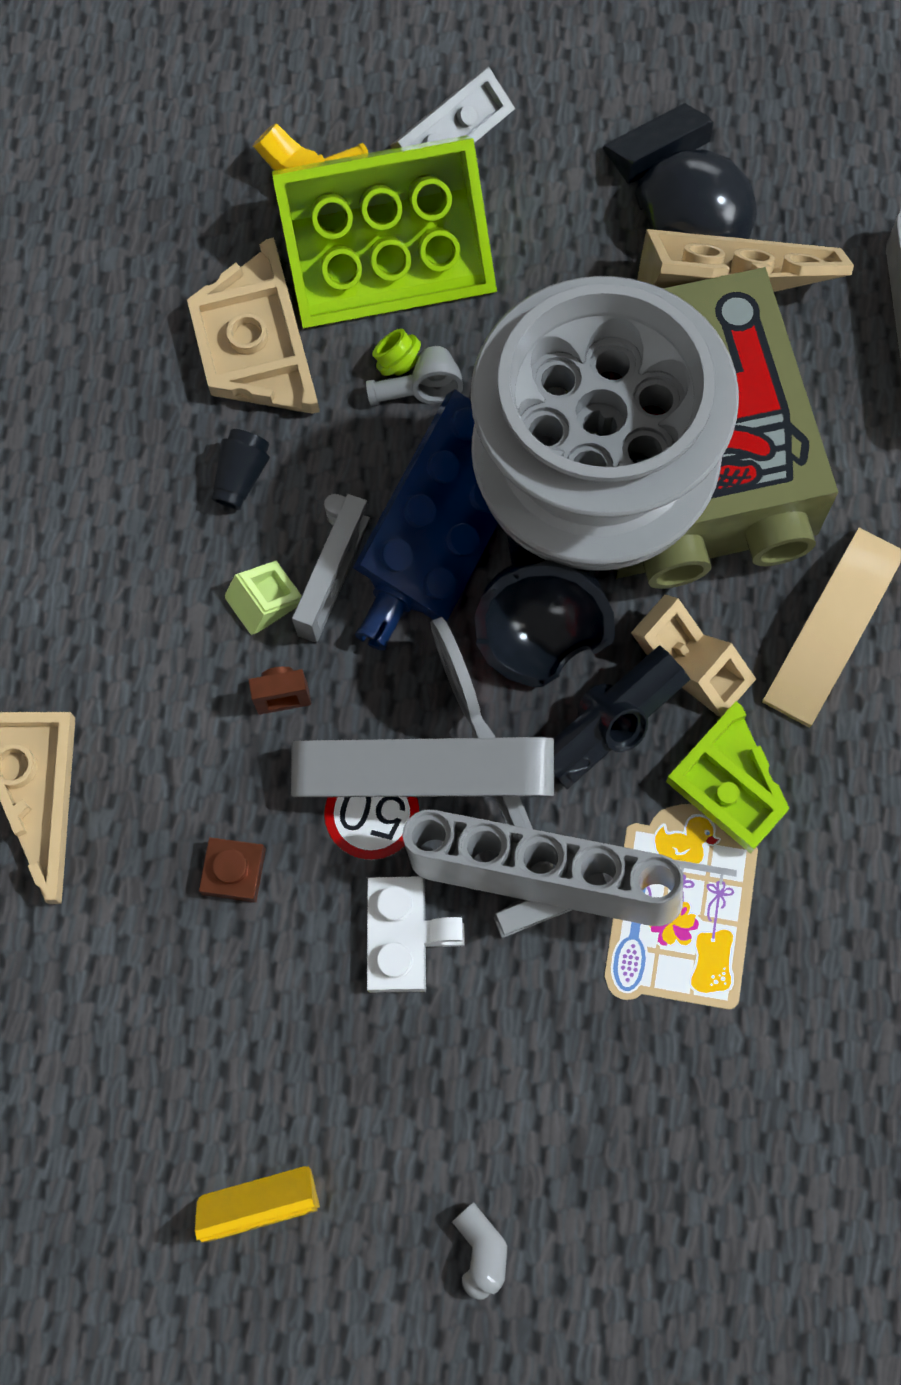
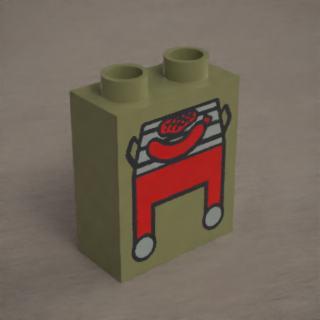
(775, 468)

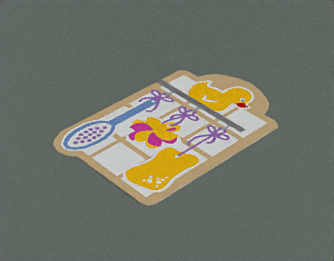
(705, 946)

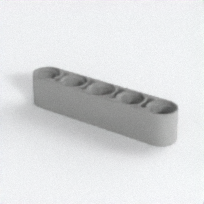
(423, 767)
(562, 886)

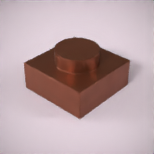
(279, 690)
(232, 869)

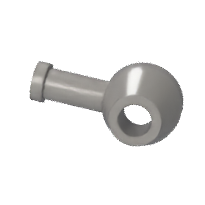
(433, 369)

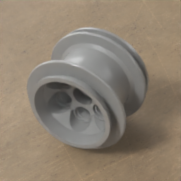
(585, 495)

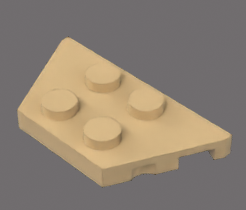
(252, 336)

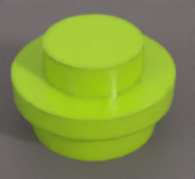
(396, 353)

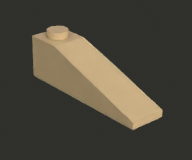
(686, 257)

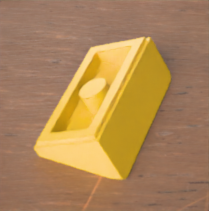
(255, 1204)

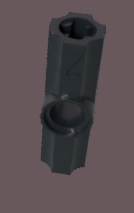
(616, 715)

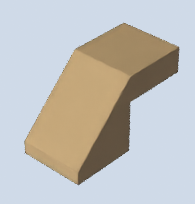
(712, 664)

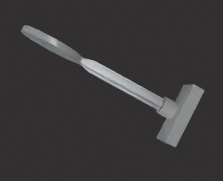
(521, 913)

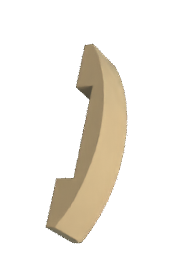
(834, 628)

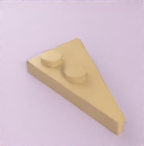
(36, 790)

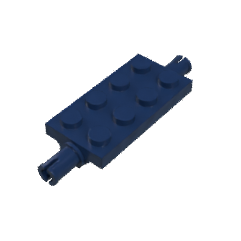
(428, 529)

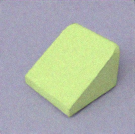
(262, 596)

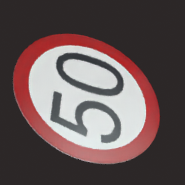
(369, 825)

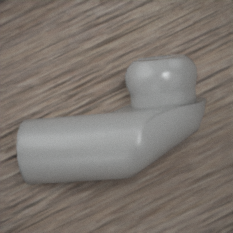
(487, 1256)

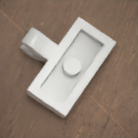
(400, 934)

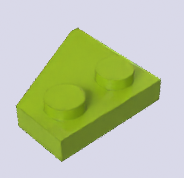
(731, 781)

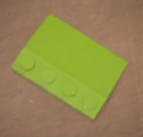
(385, 230)

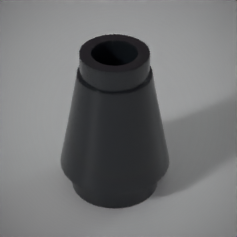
(239, 467)

